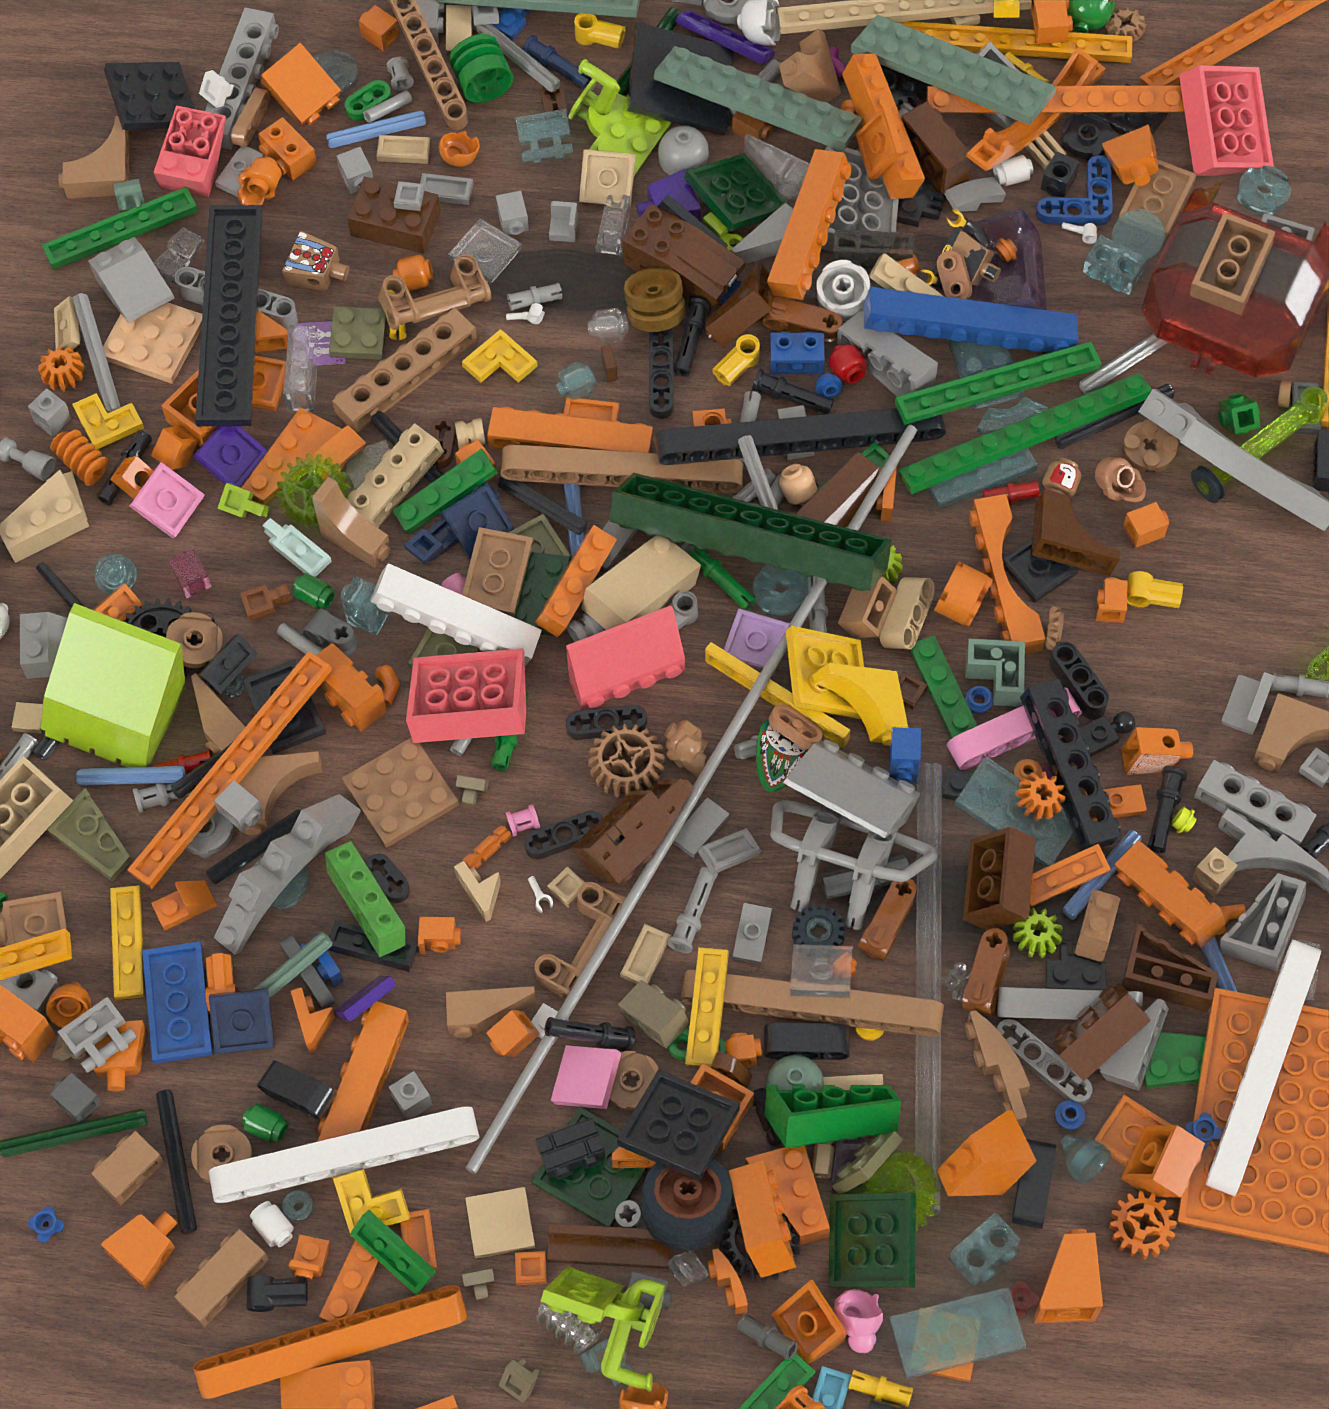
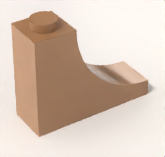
(812, 69)
(101, 169)
(347, 527)
(1289, 728)
(272, 777)

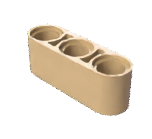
(907, 613)

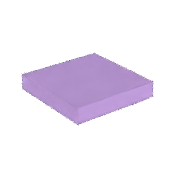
(754, 638)

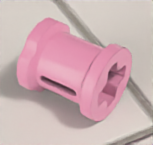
(522, 820)

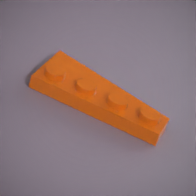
(300, 437)

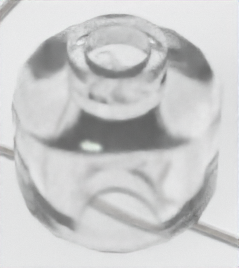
(608, 325)

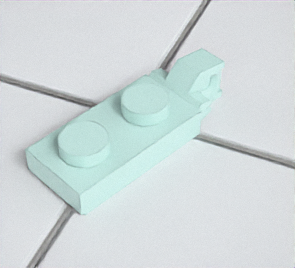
(297, 548)

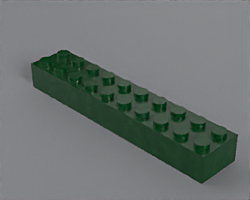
(750, 531)

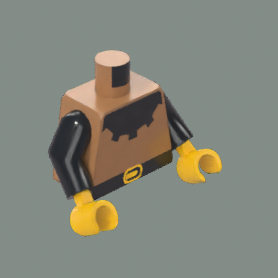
(974, 246)

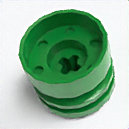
(481, 68)

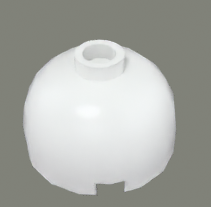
(760, 22)

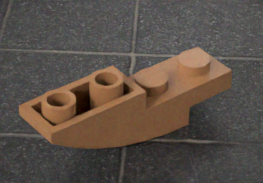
(997, 1056)

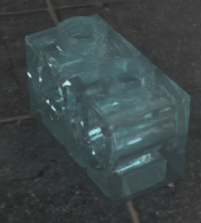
(1117, 260)
(359, 609)
(979, 1244)

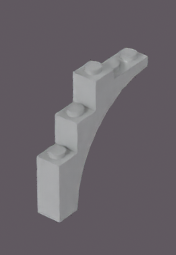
(282, 861)

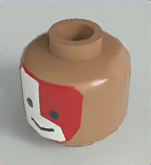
(1062, 477)

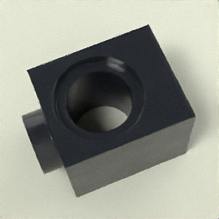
(1059, 175)

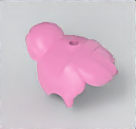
(859, 1317)

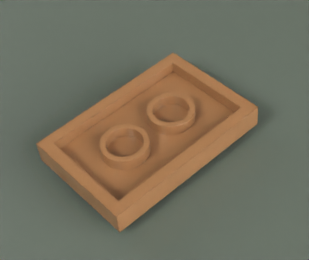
(1162, 195)
(498, 569)

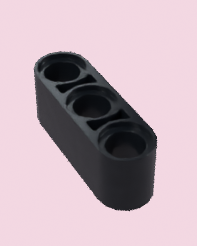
(1079, 668)
(810, 1040)
(296, 1090)
(1034, 1186)

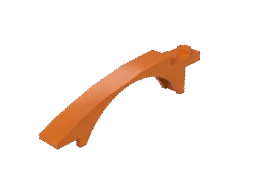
(1001, 145)

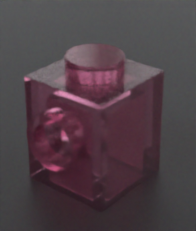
(189, 573)

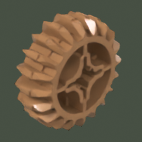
(646, 750)

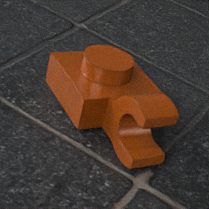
(261, 601)

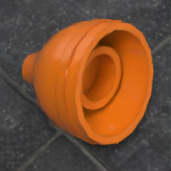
(67, 1004)

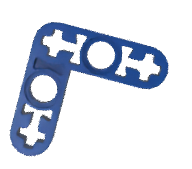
(1088, 205)

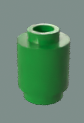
(313, 591)
(265, 1123)

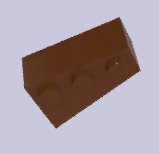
(1167, 973)

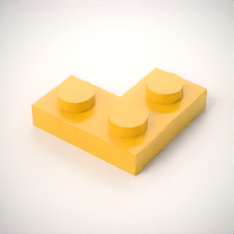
(496, 353)
(106, 427)
(357, 1200)

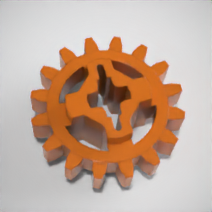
(1131, 1222)

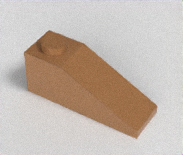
(218, 722)
(479, 1009)

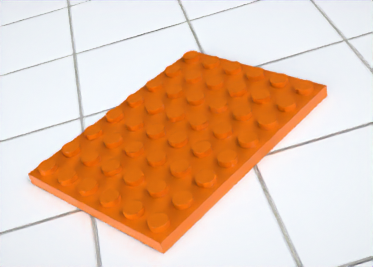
(1287, 1174)

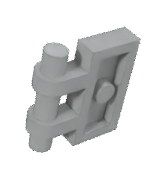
(93, 1027)

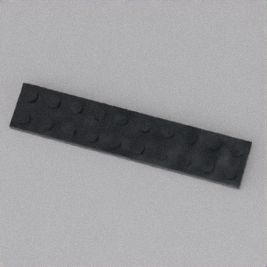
(229, 316)

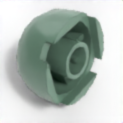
(795, 1071)

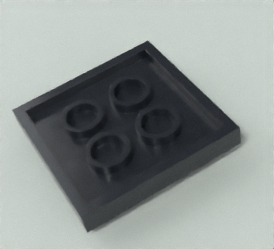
(147, 93)
(678, 1125)

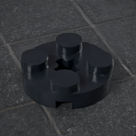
(1081, 146)

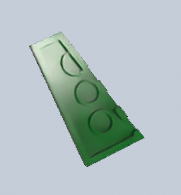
(1175, 1060)

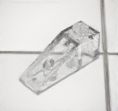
(779, 167)

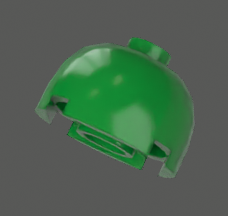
(1090, 14)

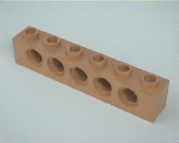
(399, 382)

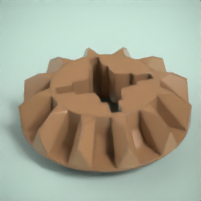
(1135, 29)
(1054, 627)

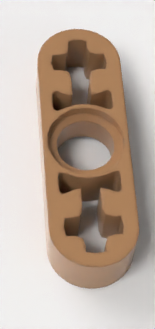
(251, 117)

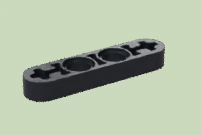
(661, 370)

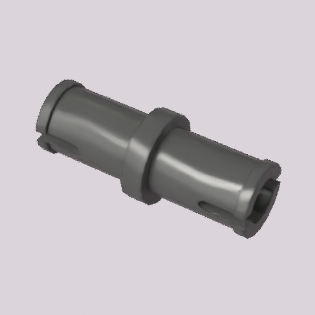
(767, 1336)

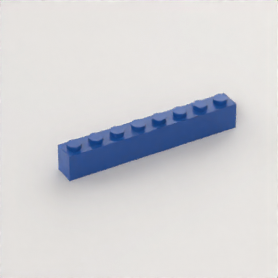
(969, 321)

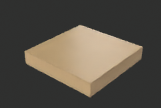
(606, 175)
(500, 1222)

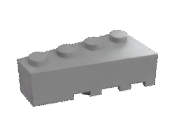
(890, 357)

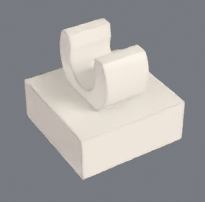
(215, 88)

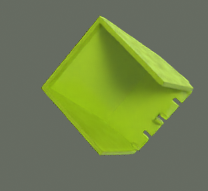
(112, 688)

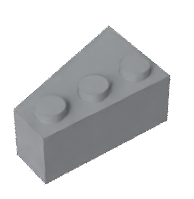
(1267, 925)

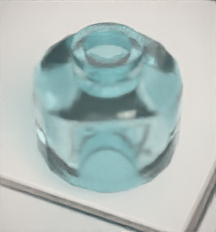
(576, 381)

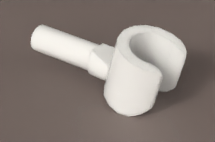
(1089, 231)
(534, 315)
(539, 894)

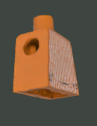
(1152, 750)

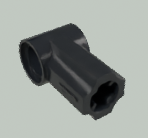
(267, 1292)

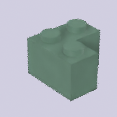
(998, 662)

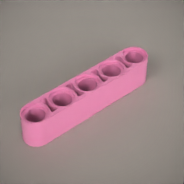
(996, 736)

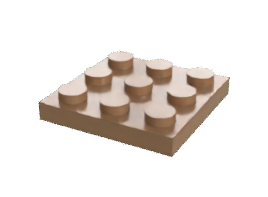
(400, 792)

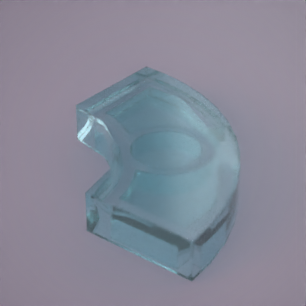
(999, 418)

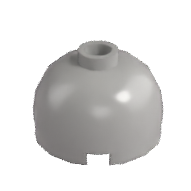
(682, 149)

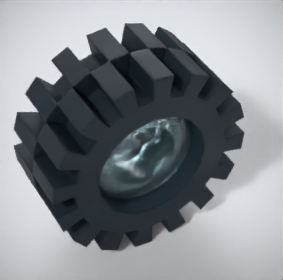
(818, 917)

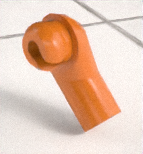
(390, 681)
(1231, 912)

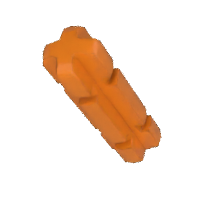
(487, 847)

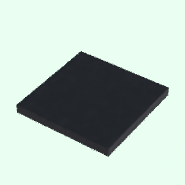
(662, 100)

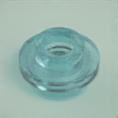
(293, 1197)

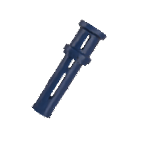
(548, 57)

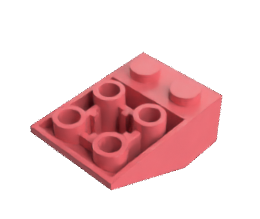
(191, 151)

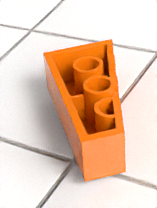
(1170, 895)

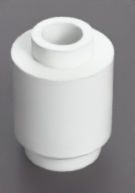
(1013, 170)
(272, 1224)

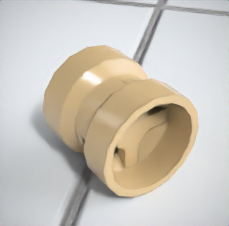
(469, 432)

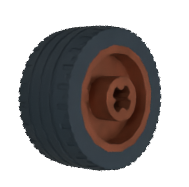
(685, 1210)

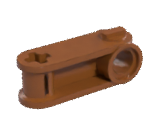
(801, 317)
(888, 920)
(987, 973)

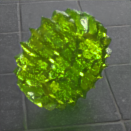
(291, 485)
(895, 1178)

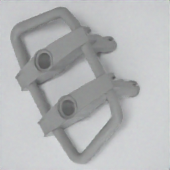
(866, 868)

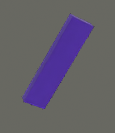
(725, 36)

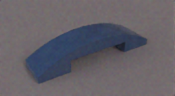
(435, 541)

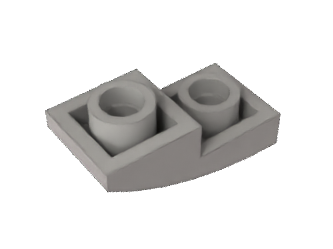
(970, 194)

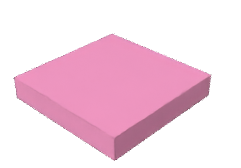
(167, 500)
(586, 1077)

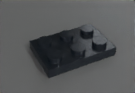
(306, 722)

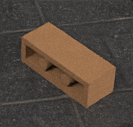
(220, 1277)

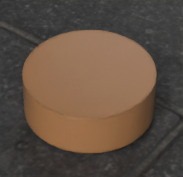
(1284, 393)

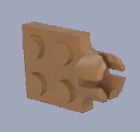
(31, 918)

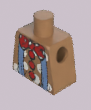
(313, 264)

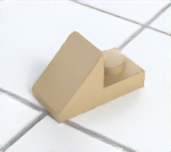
(481, 893)

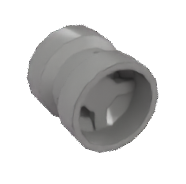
(583, 628)

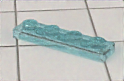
(983, 478)

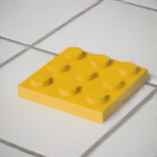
(807, 654)

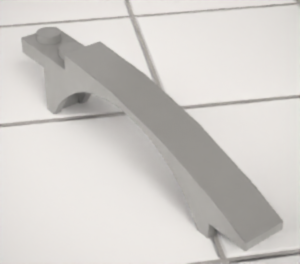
(1202, 438)
(1259, 850)

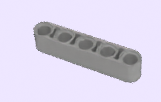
(273, 304)
(1048, 1003)

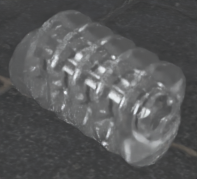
(570, 1327)

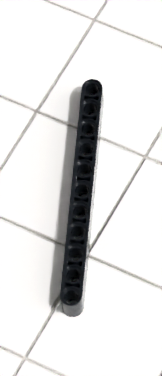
(791, 435)

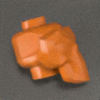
(258, 181)

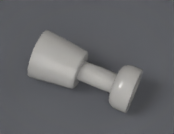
(33, 462)

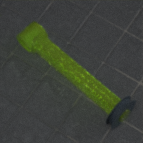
(1211, 481)

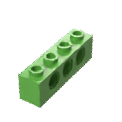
(365, 899)

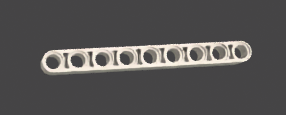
(1263, 1068)
(343, 1154)

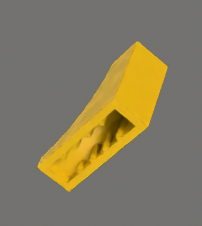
(871, 693)

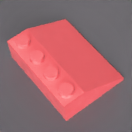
(1225, 119)
(625, 658)
(467, 696)

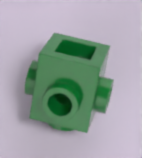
(1239, 414)

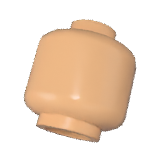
(798, 484)

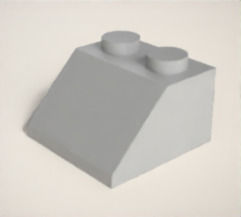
(40, 642)

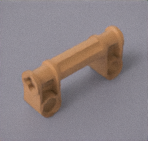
(467, 289)
(603, 912)

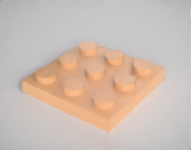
(155, 341)

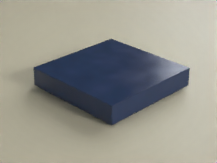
(474, 511)
(241, 1021)

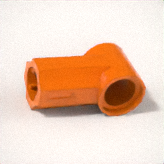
(219, 975)

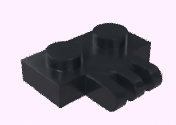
(923, 204)
(1075, 972)

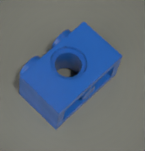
(905, 754)

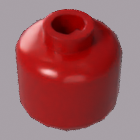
(848, 363)

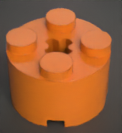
(963, 594)

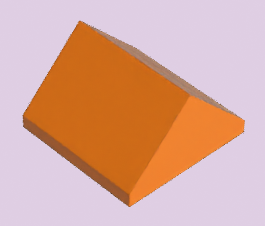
(810, 1322)

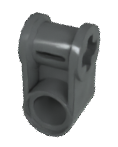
(327, 629)

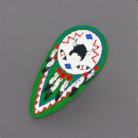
(775, 757)

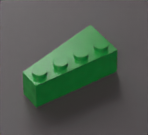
(831, 1113)

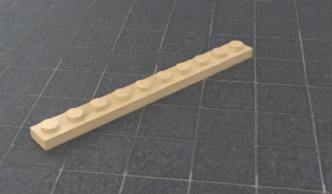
(862, 12)

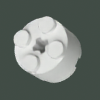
(847, 277)

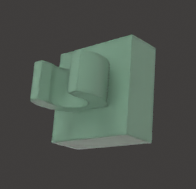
(128, 194)

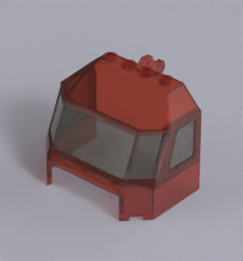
(1277, 311)

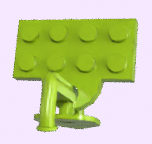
(611, 122)
(598, 1297)

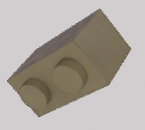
(654, 1013)

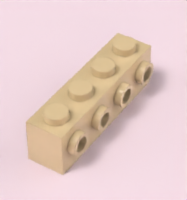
(395, 475)

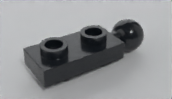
(1102, 734)

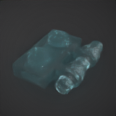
(544, 127)

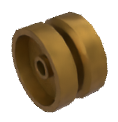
(654, 299)

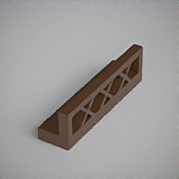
(606, 1246)

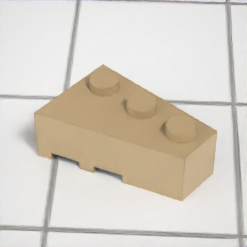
(43, 519)

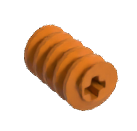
(80, 456)

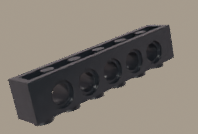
(1053, 696)

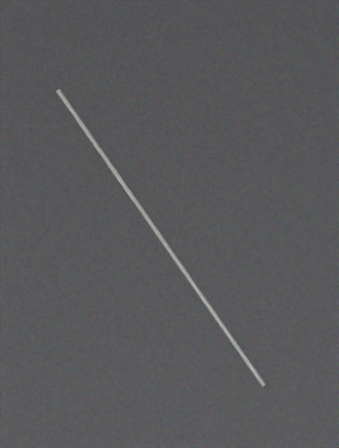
(699, 786)

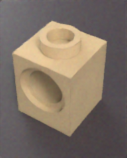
(1214, 872)

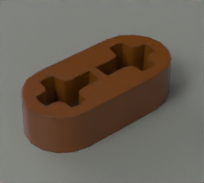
(549, 105)
(448, 441)
(731, 1068)

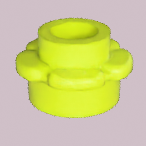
(1183, 820)

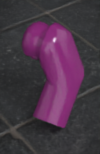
(839, 65)

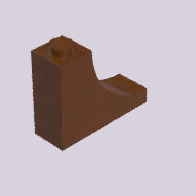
(743, 308)
(1063, 539)

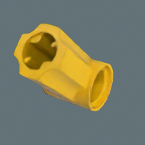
(590, 31)
(737, 361)
(1145, 590)

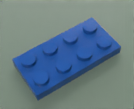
(177, 1002)

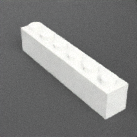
(452, 613)

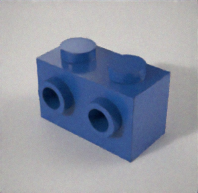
(797, 353)

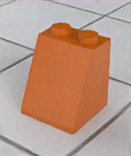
(300, 86)
(988, 1160)
(1073, 1282)

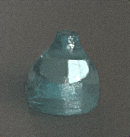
(113, 571)
(1084, 1157)

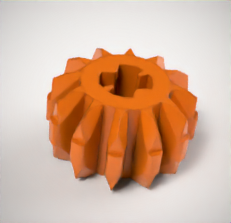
(61, 368)
(1033, 801)

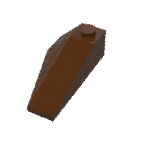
(843, 493)

